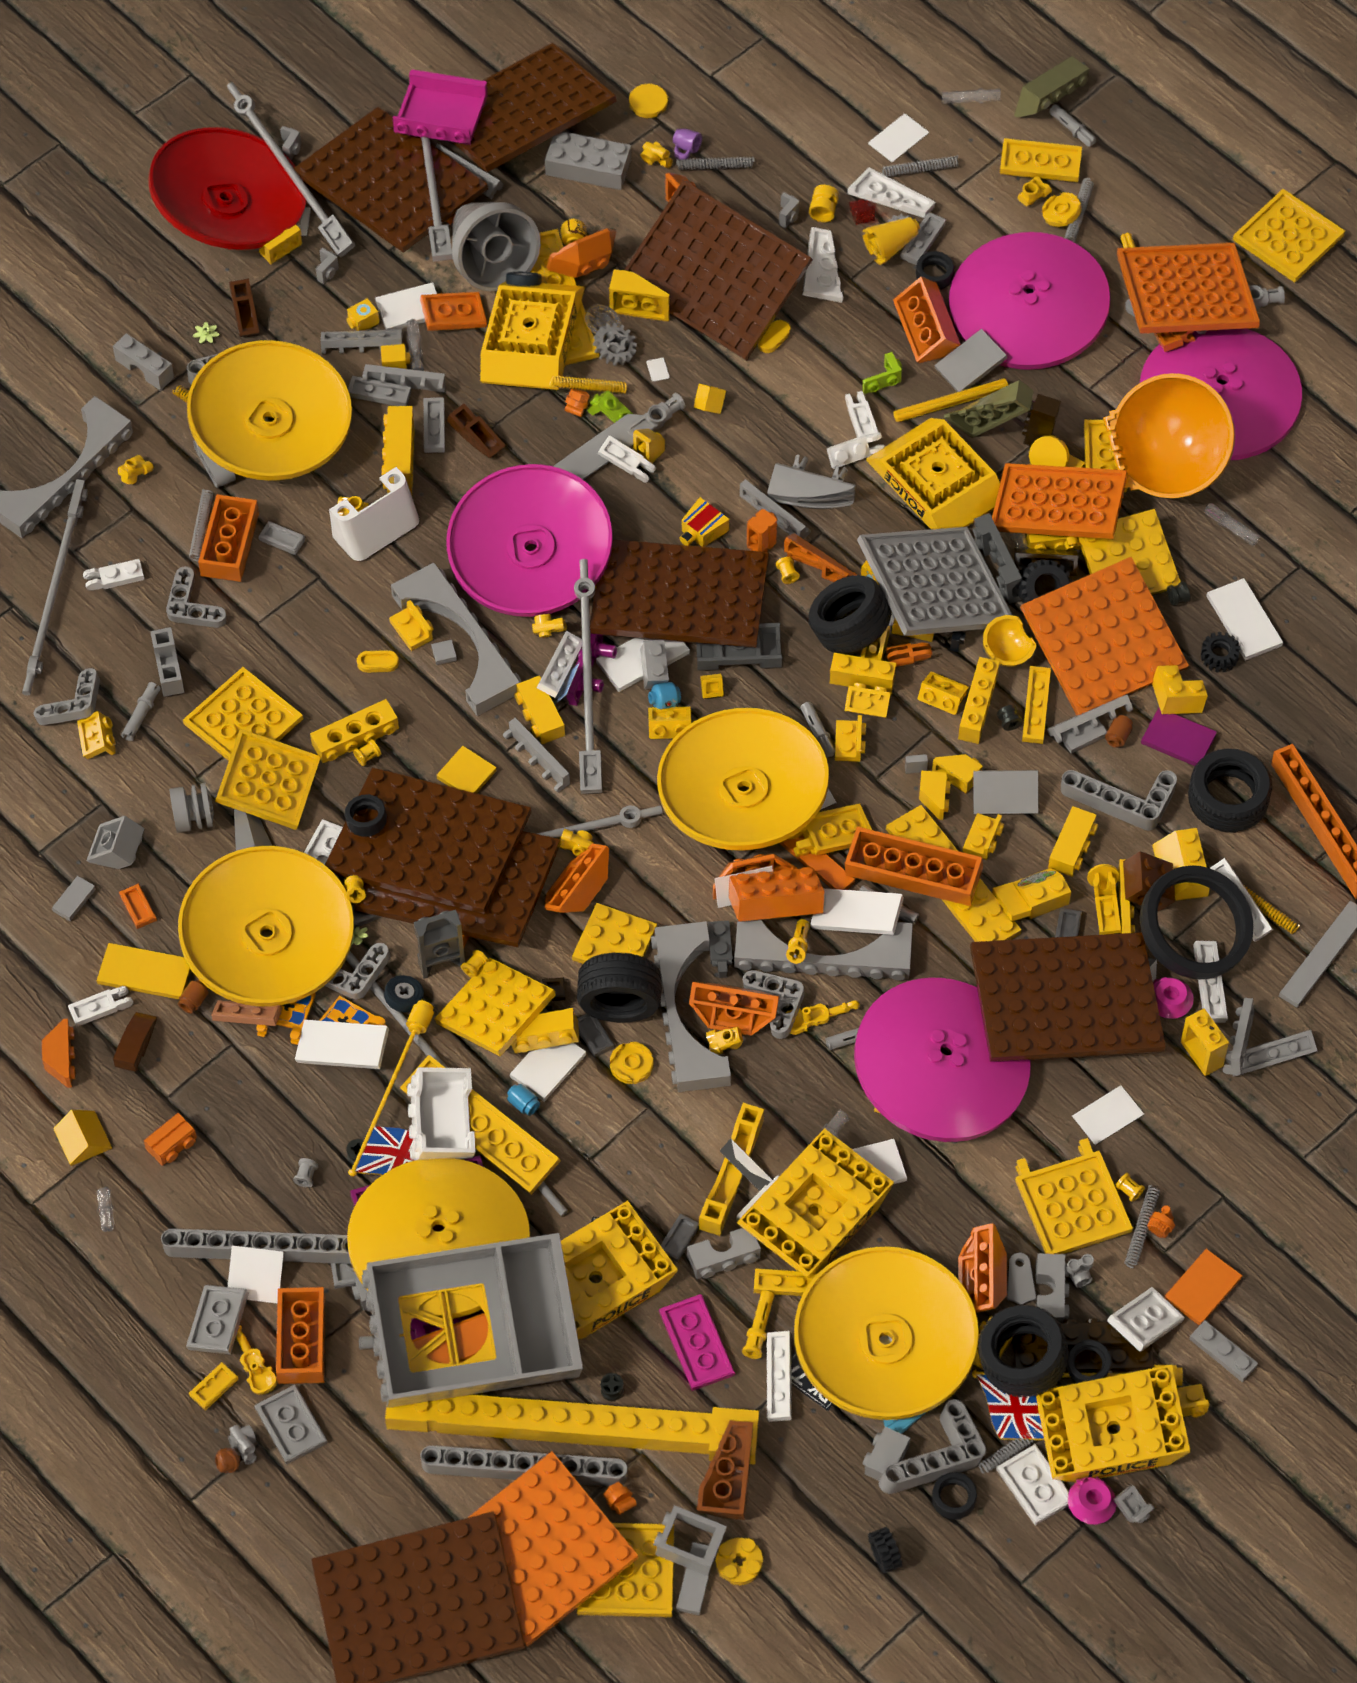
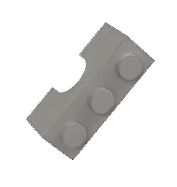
(154, 367)
(167, 661)
(707, 1261)
(1052, 1271)

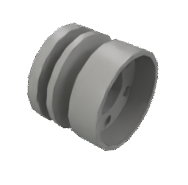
(191, 807)

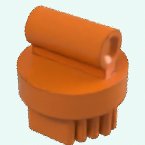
(577, 402)
(1161, 1223)
(619, 1498)

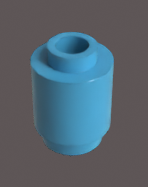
(523, 1099)

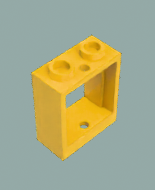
(1205, 1046)

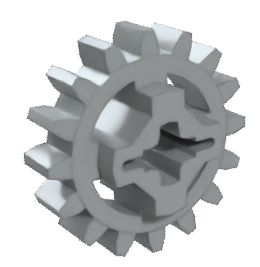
(614, 344)

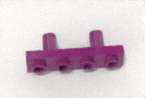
(597, 649)

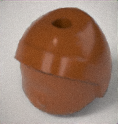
(227, 1460)

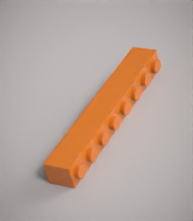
(1318, 813)

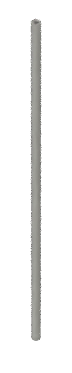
(424, 1046)

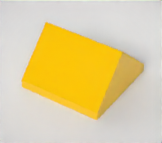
(81, 1136)

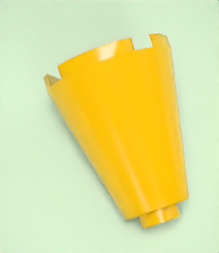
(889, 238)

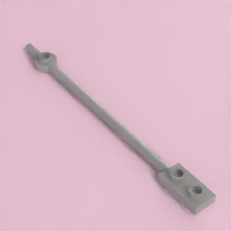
(330, 227)
(438, 234)
(74, 512)
(590, 759)
(625, 813)

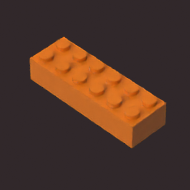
(913, 866)

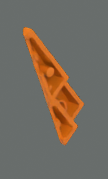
(808, 554)

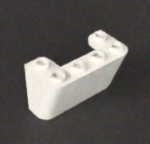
(377, 524)
(440, 1114)

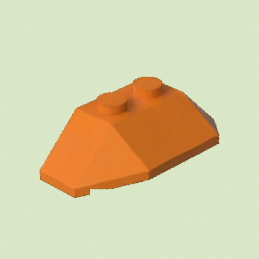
(583, 254)
(755, 862)
(579, 881)
(732, 1007)
(984, 1268)

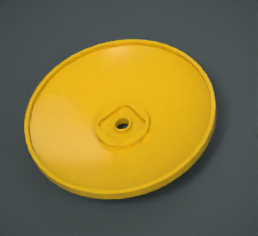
(263, 381)
(736, 749)
(257, 892)
(405, 1204)
(893, 1296)

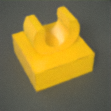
(711, 686)

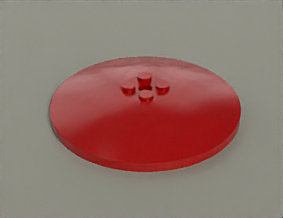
(216, 162)

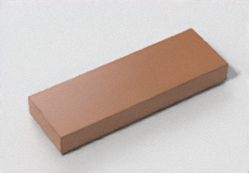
(240, 1013)

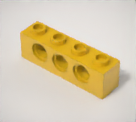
(979, 700)
(359, 722)

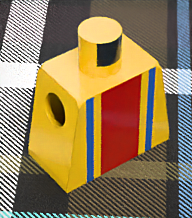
(703, 524)

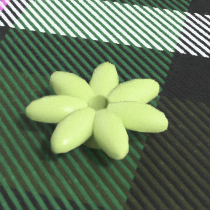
(206, 333)
(358, 935)

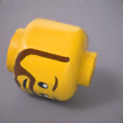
(572, 230)

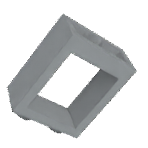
(684, 1558)

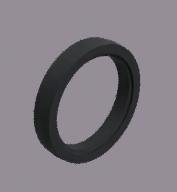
(1165, 953)

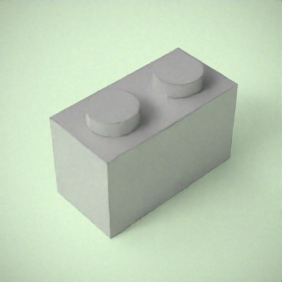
(654, 663)
(888, 1449)

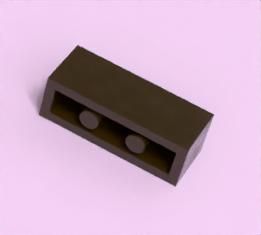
(1040, 418)
(1067, 558)

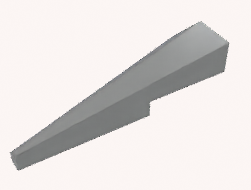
(249, 831)

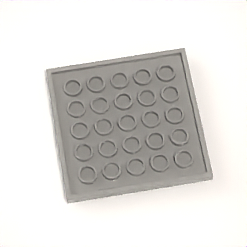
(934, 580)

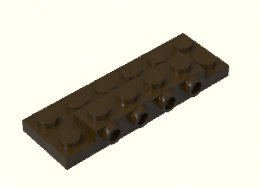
(1031, 1348)

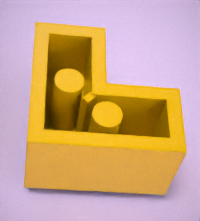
(1177, 695)

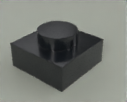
(958, 638)

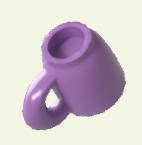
(686, 140)

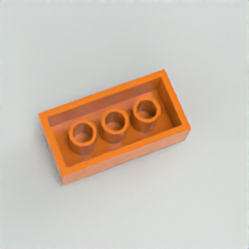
(228, 538)
(776, 894)
(300, 1335)

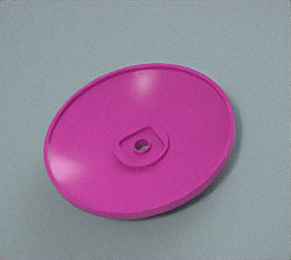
(1036, 327)
(1260, 379)
(520, 509)
(920, 1086)

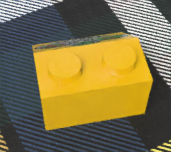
(1044, 891)

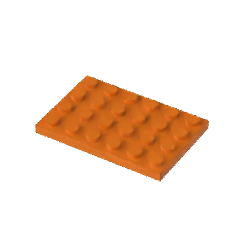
(1059, 500)

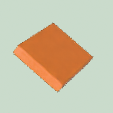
(453, 311)
(1203, 1287)

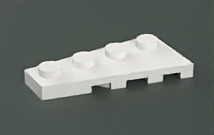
(887, 192)
(821, 275)

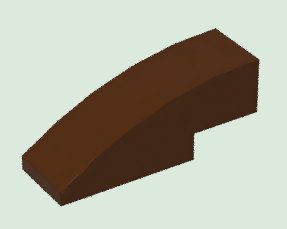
(244, 307)
(475, 431)
(134, 1041)

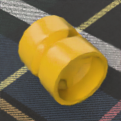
(823, 203)

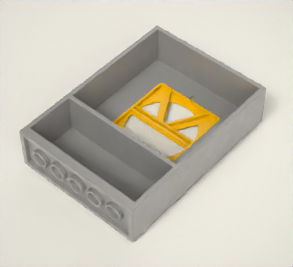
(526, 1308)

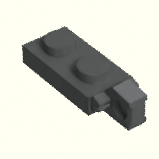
(720, 946)

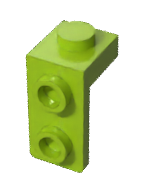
(889, 378)
(608, 405)

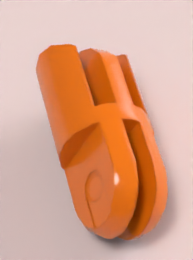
(908, 654)

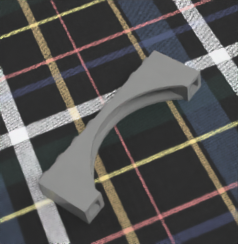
(105, 433)
(432, 592)
(883, 958)
(693, 1064)

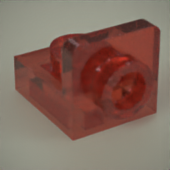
(862, 211)

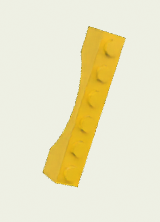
(729, 1178)

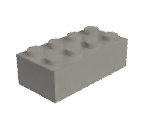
(588, 160)

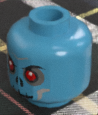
(664, 695)

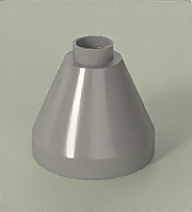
(492, 242)

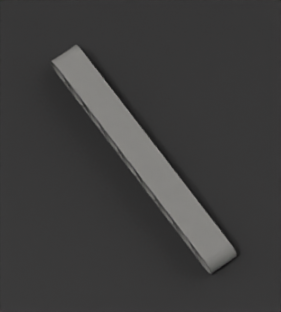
(273, 1240)
(513, 1460)

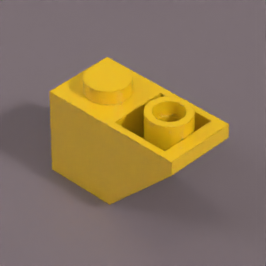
(933, 790)

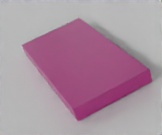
(696, 1342)

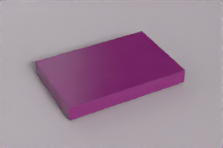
(1178, 737)

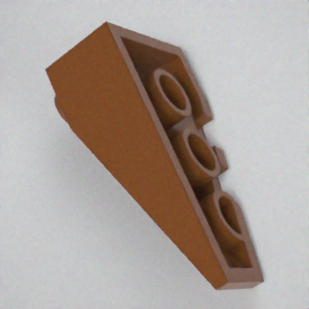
(726, 1483)

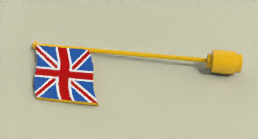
(387, 1146)
(1016, 1416)

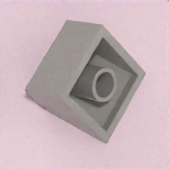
(116, 843)

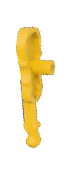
(819, 1015)
(261, 1378)

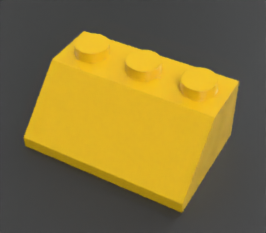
(1183, 849)

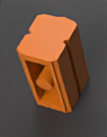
(762, 531)
(170, 1139)

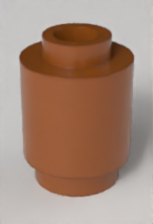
(1119, 731)
(193, 996)

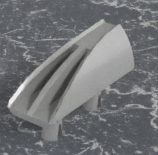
(808, 489)

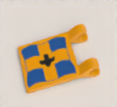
(348, 1012)
(293, 1017)

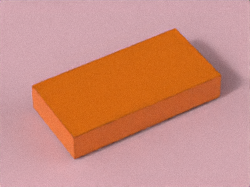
(137, 906)

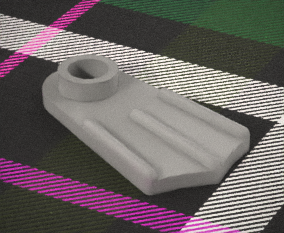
(1020, 1280)

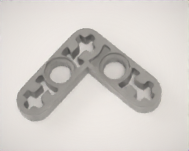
(183, 603)
(78, 708)
(352, 980)
(785, 998)

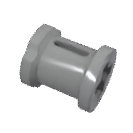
(305, 1172)

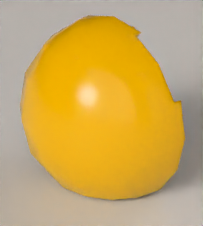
(1007, 641)

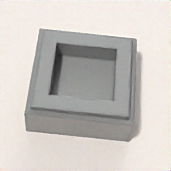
(443, 652)
(916, 763)

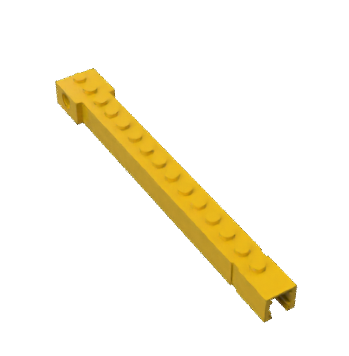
(573, 1423)

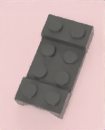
(991, 543)
(766, 653)
(439, 940)

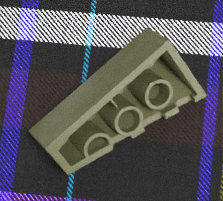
(1051, 86)
(992, 409)

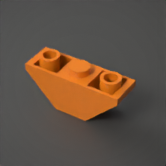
(58, 1053)

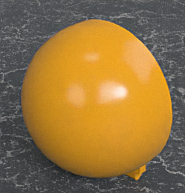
(1171, 436)

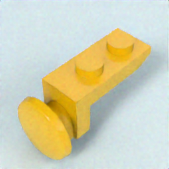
(1104, 880)

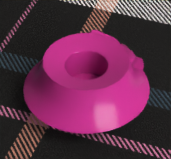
(1172, 997)
(1091, 1500)

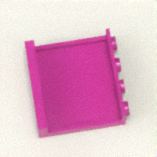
(441, 107)

